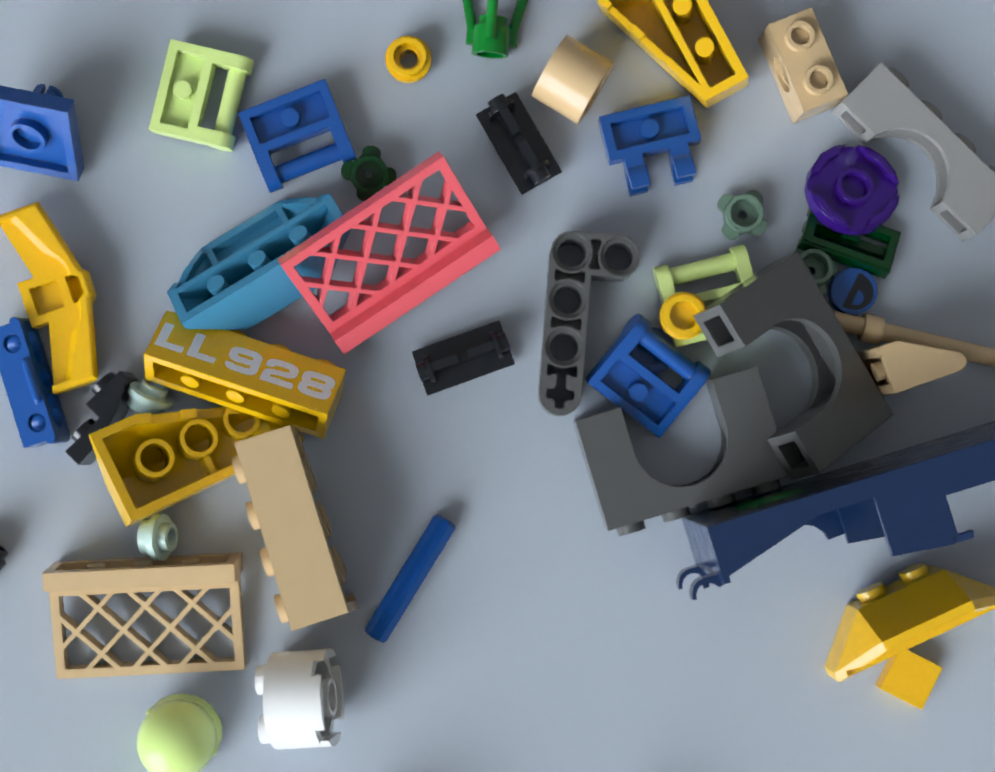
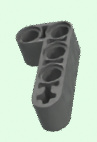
(575, 324)

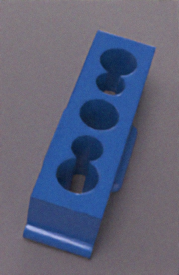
(29, 385)

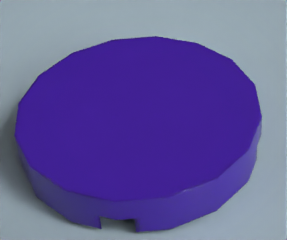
(852, 189)

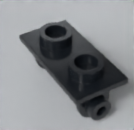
(518, 142)
(463, 358)

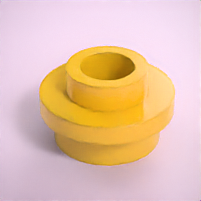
(403, 46)

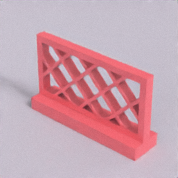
(403, 287)

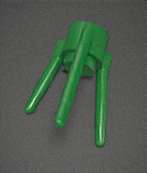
(491, 35)

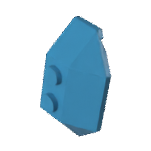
(238, 275)

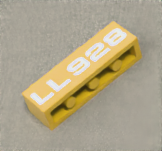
(245, 375)

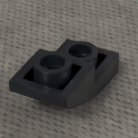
(110, 407)

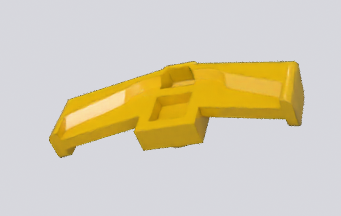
(56, 296)

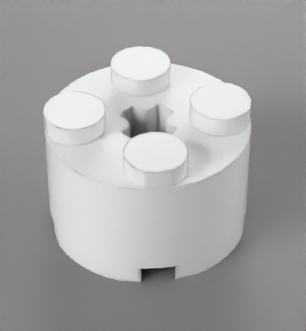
(300, 699)

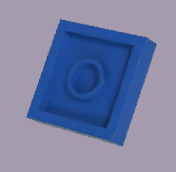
(40, 132)

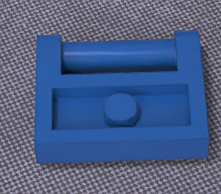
(292, 121)
(638, 388)

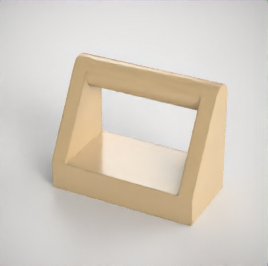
(906, 365)

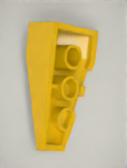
(170, 456)

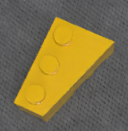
(684, 42)

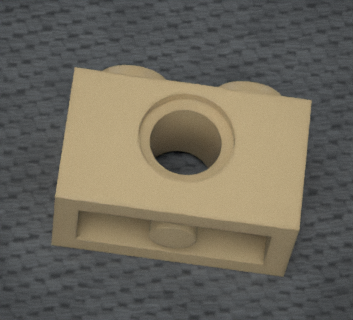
(802, 65)

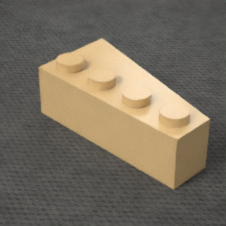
(292, 528)

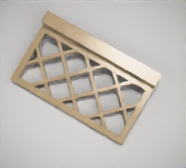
(146, 575)

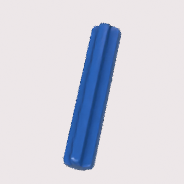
(410, 578)

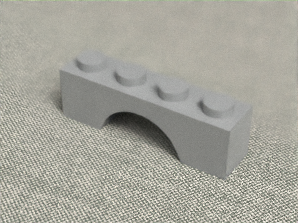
(887, 108)

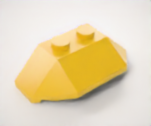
(904, 615)

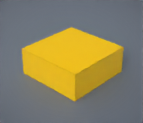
(909, 678)

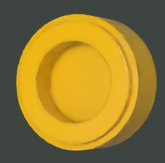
(677, 315)

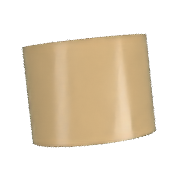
(572, 79)

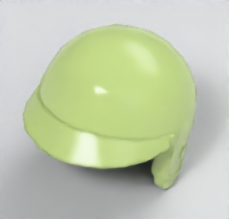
(179, 734)

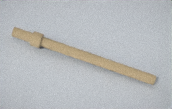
(874, 329)

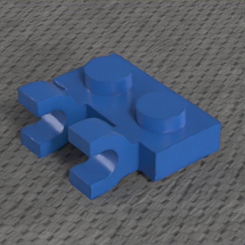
(651, 131)

